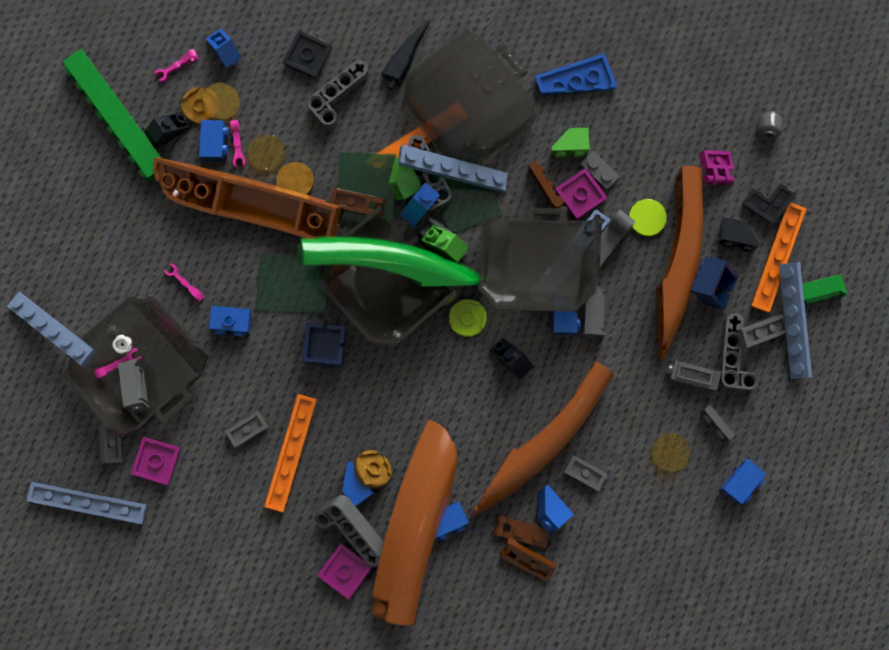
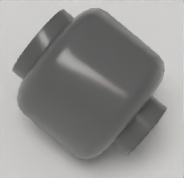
(770, 125)

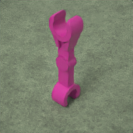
(189, 57)
(237, 144)
(194, 291)
(105, 369)

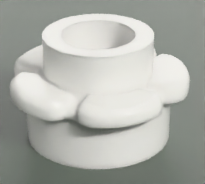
(117, 344)

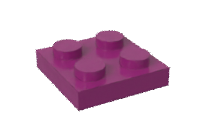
(581, 194)
(156, 461)
(344, 571)

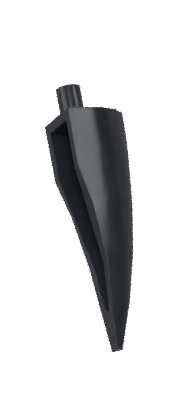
(401, 61)

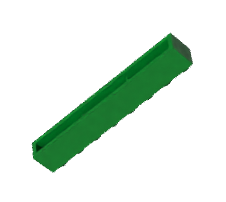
(113, 112)

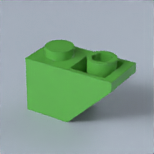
(573, 142)
(403, 181)
(445, 243)

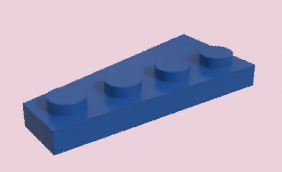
(582, 76)

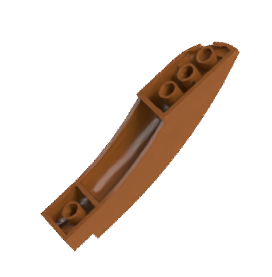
(247, 199)
(676, 285)
(536, 454)
(414, 526)

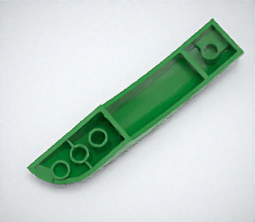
(413, 262)

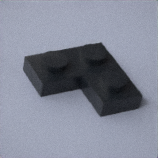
(769, 208)

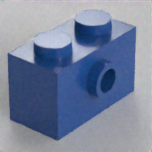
(230, 320)

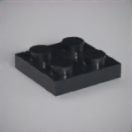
(307, 54)

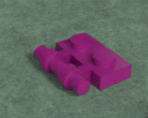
(717, 161)

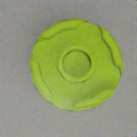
(648, 217)
(467, 323)

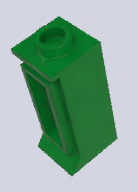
(824, 289)

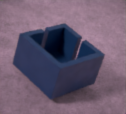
(714, 274)
(324, 346)

